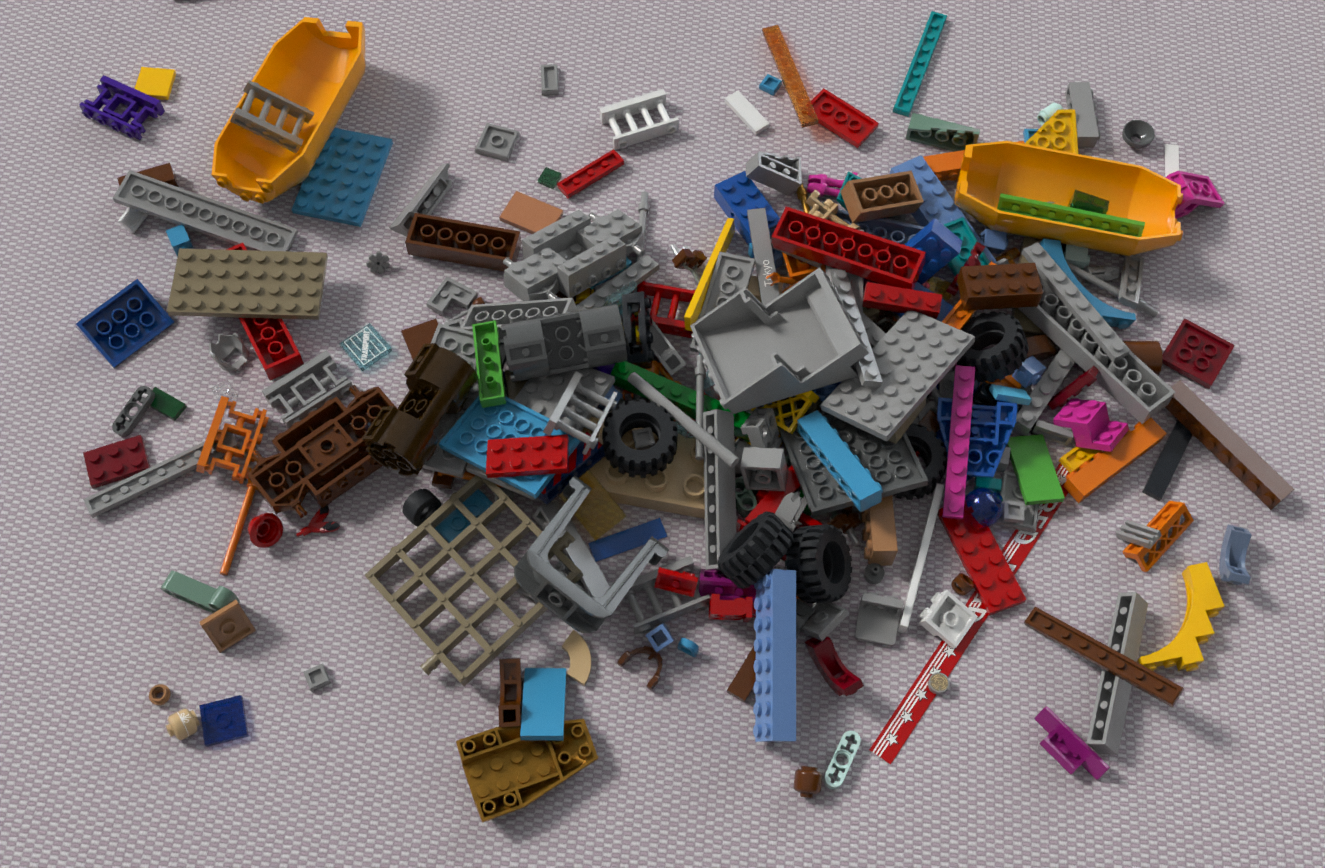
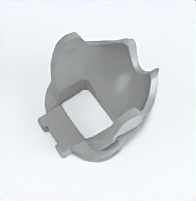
(225, 348)

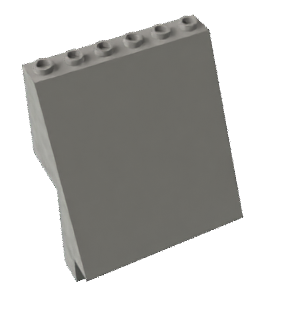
(778, 348)

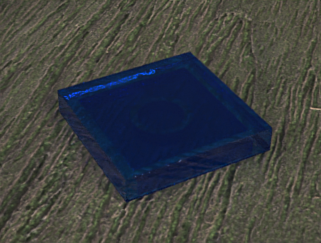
(223, 720)

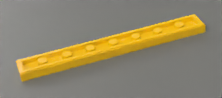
(700, 293)

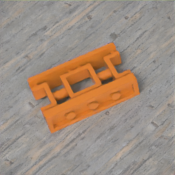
(217, 435)

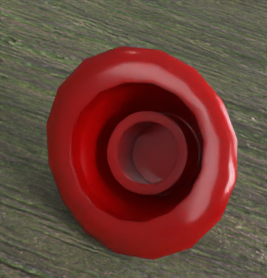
(265, 530)

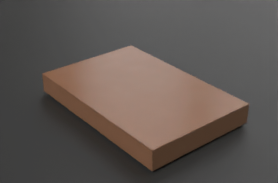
(529, 213)

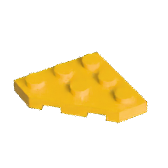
(1057, 132)

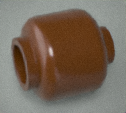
(807, 781)

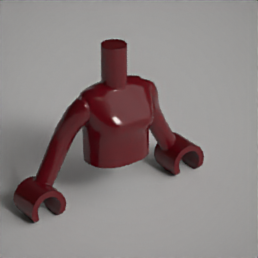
(973, 260)

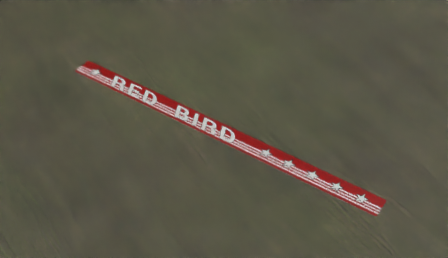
(945, 657)

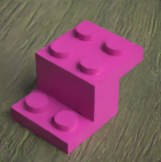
(1091, 424)

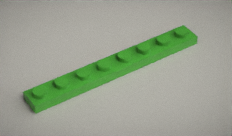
(1069, 215)

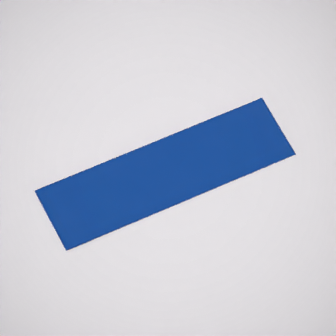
(627, 539)

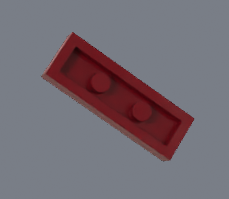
(1074, 388)

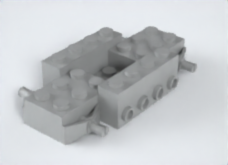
(573, 255)

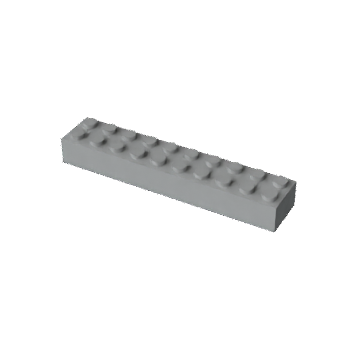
(1126, 379)

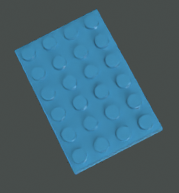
(343, 177)
(511, 420)

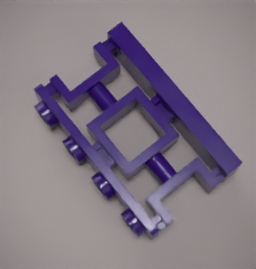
(126, 96)

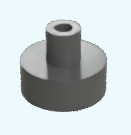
(874, 573)

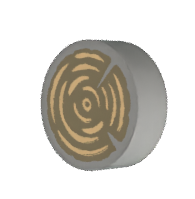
(938, 683)

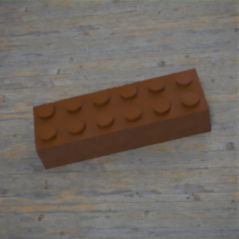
(462, 242)

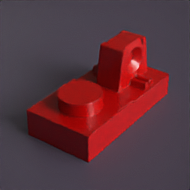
(673, 581)

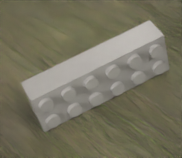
(516, 311)

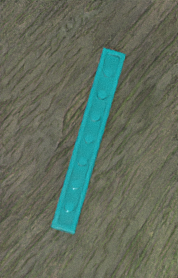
(919, 64)

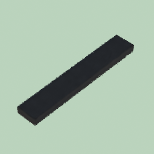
(1167, 461)

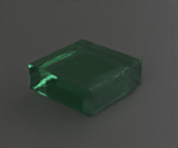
(549, 178)

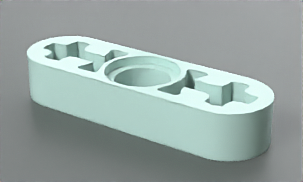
(830, 771)

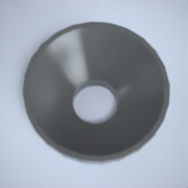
(1138, 129)

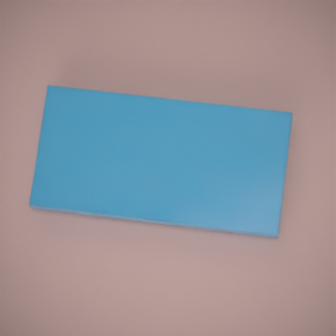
(543, 704)

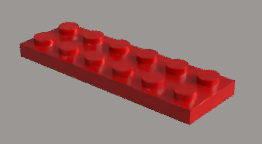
(983, 562)

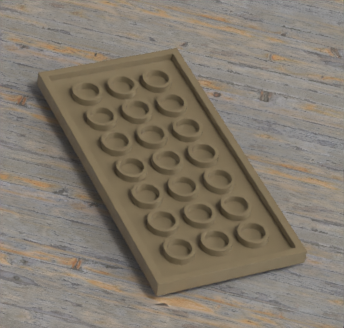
(248, 284)

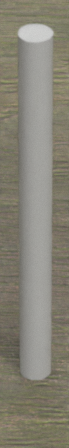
(684, 420)

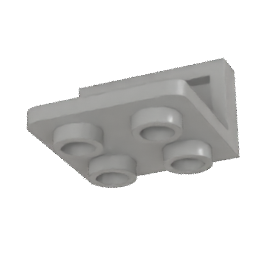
(878, 618)

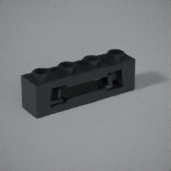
(638, 305)

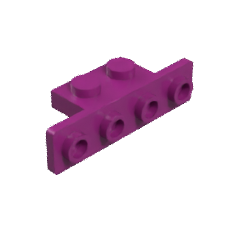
(1068, 747)

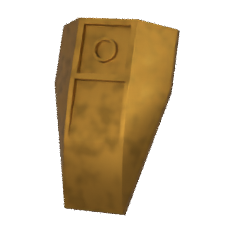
(515, 772)

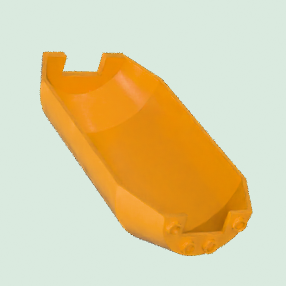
(312, 70)
(1053, 177)

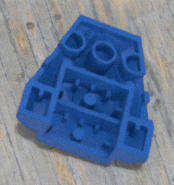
(988, 434)

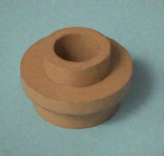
(156, 690)

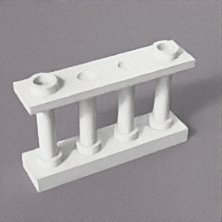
(637, 105)

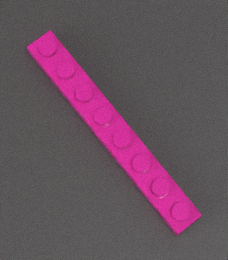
(958, 442)

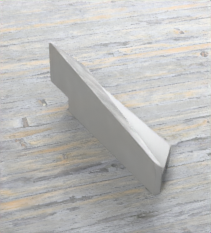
(425, 200)

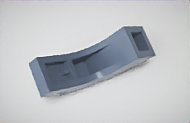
(1233, 555)

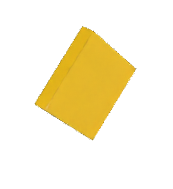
(156, 82)

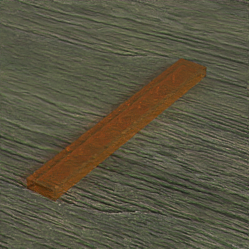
(790, 76)

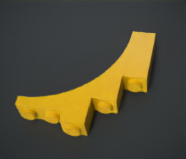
(1202, 603)

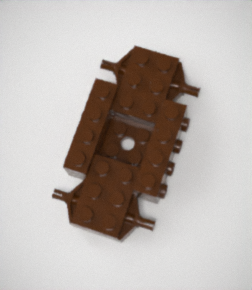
(306, 468)

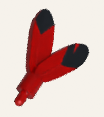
(317, 525)

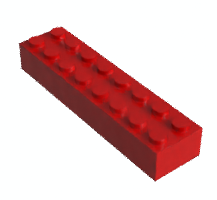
(848, 249)
(271, 342)

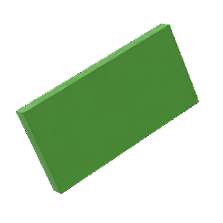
(1034, 470)

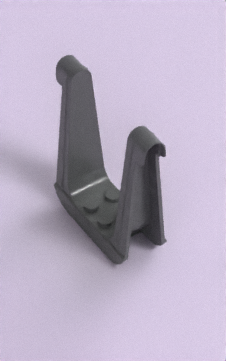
(559, 593)

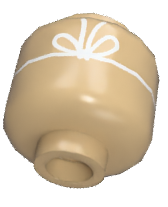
(182, 724)

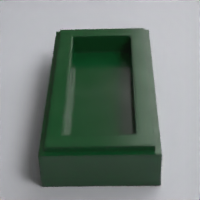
(167, 404)

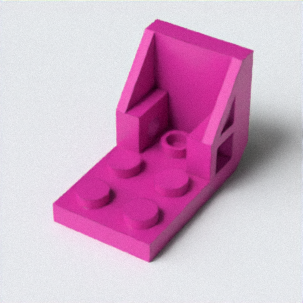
(1196, 191)

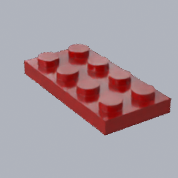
(843, 118)
(527, 456)

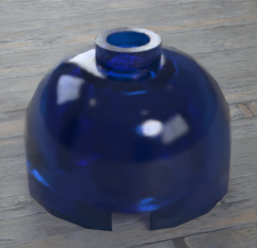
(986, 505)

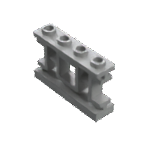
(302, 378)

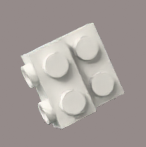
(947, 618)

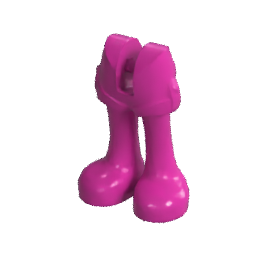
(823, 183)

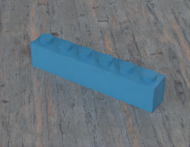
(840, 461)

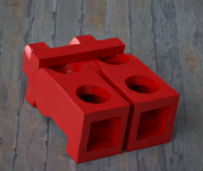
(731, 609)

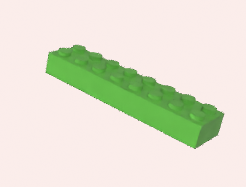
(489, 364)

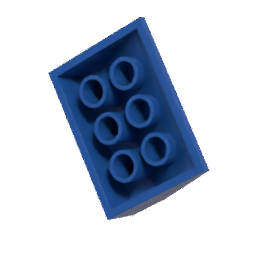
(124, 323)

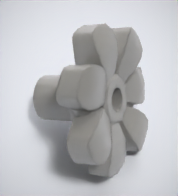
(378, 262)

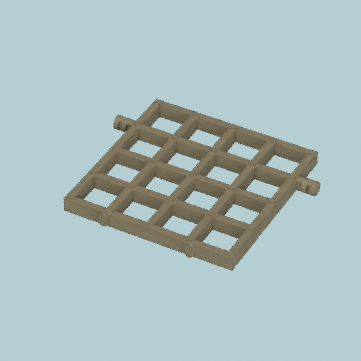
(472, 575)

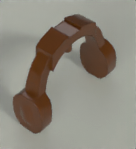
(653, 654)

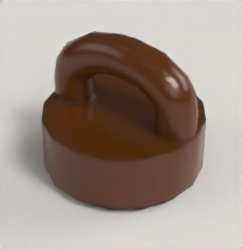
(964, 583)

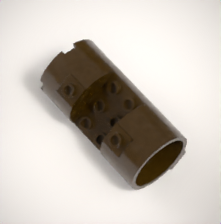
(436, 386)

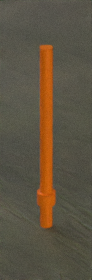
(238, 529)

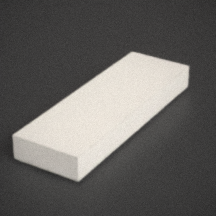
(747, 112)

